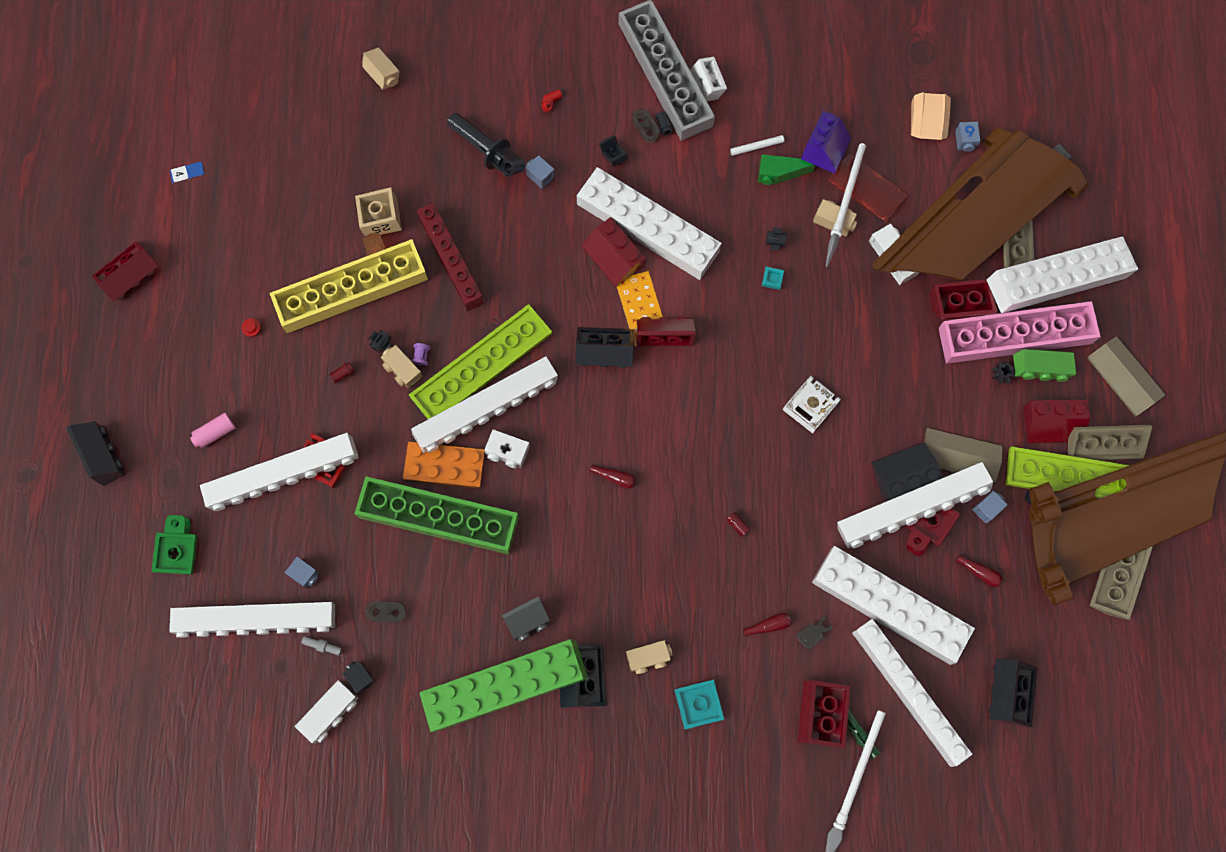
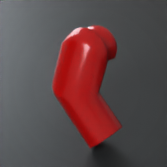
(548, 100)

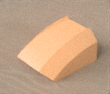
(930, 116)

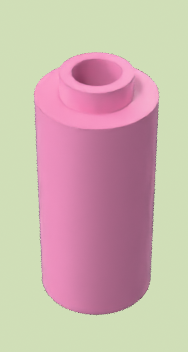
(212, 430)

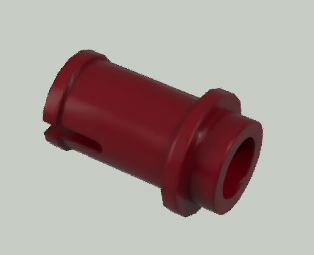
(342, 372)
(737, 523)

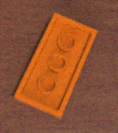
(445, 465)

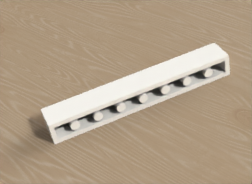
(484, 405)
(279, 471)
(915, 505)
(252, 618)
(912, 693)

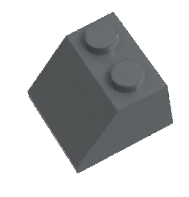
(526, 619)

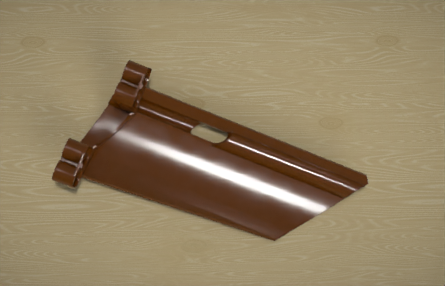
(958, 234)
(1161, 499)

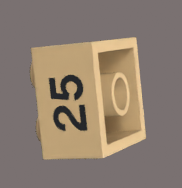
(378, 212)

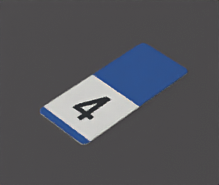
(186, 172)

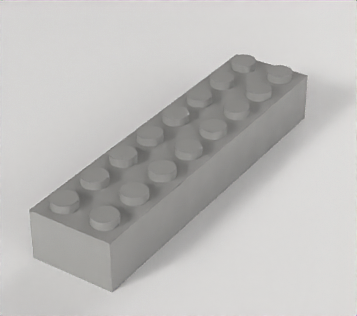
(666, 70)

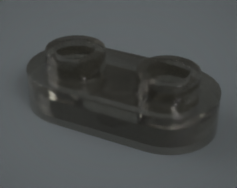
(646, 126)
(386, 612)

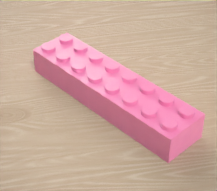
(1019, 330)

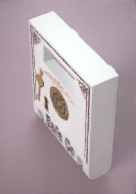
(814, 400)

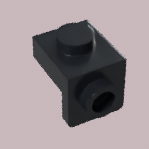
(612, 151)

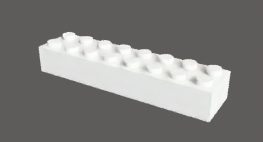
(649, 223)
(1061, 274)
(893, 605)

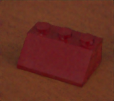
(613, 252)
(125, 271)
(962, 299)
(665, 332)
(1054, 419)
(824, 714)

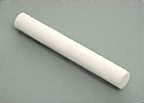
(757, 145)

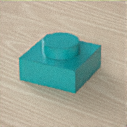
(772, 278)

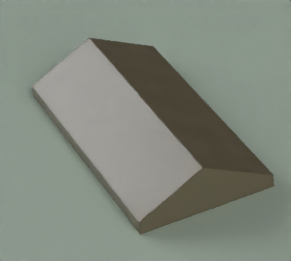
(1019, 247)
(1126, 376)
(1109, 442)
(959, 452)
(1119, 585)

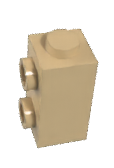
(380, 68)
(828, 213)
(401, 366)
(648, 656)

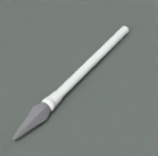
(836, 232)
(836, 834)

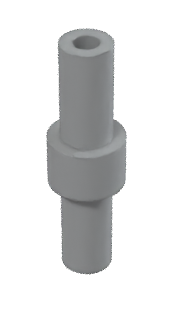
(321, 645)

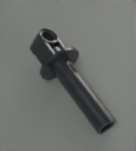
(496, 153)

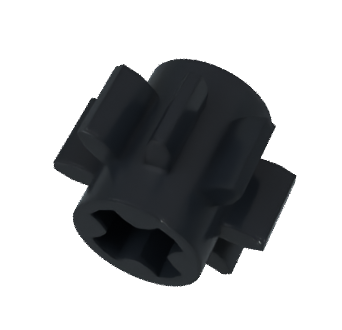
(775, 238)
(379, 341)
(1008, 372)

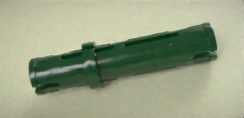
(860, 734)

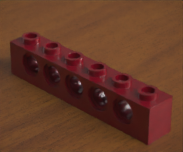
(450, 257)

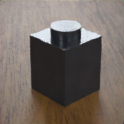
(358, 677)

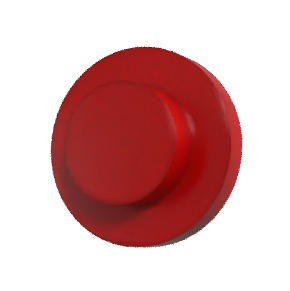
(250, 327)

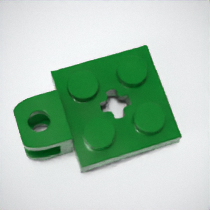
(172, 538)

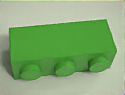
(1044, 365)

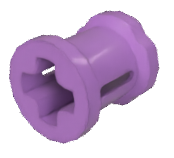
(420, 354)

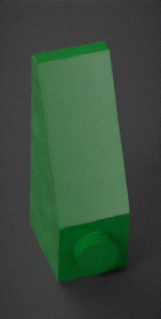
(780, 169)

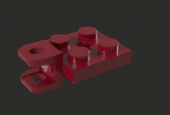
(924, 533)

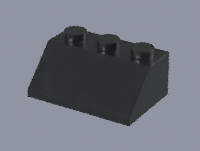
(604, 347)
(96, 452)
(906, 471)
(591, 691)
(1013, 692)

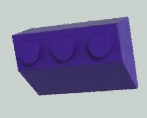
(827, 143)

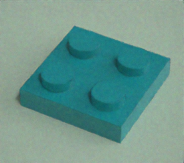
(699, 704)

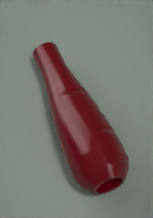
(617, 477)
(983, 572)
(774, 623)

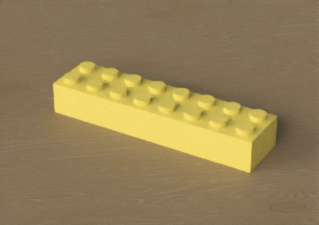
(348, 286)

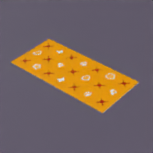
(638, 300)

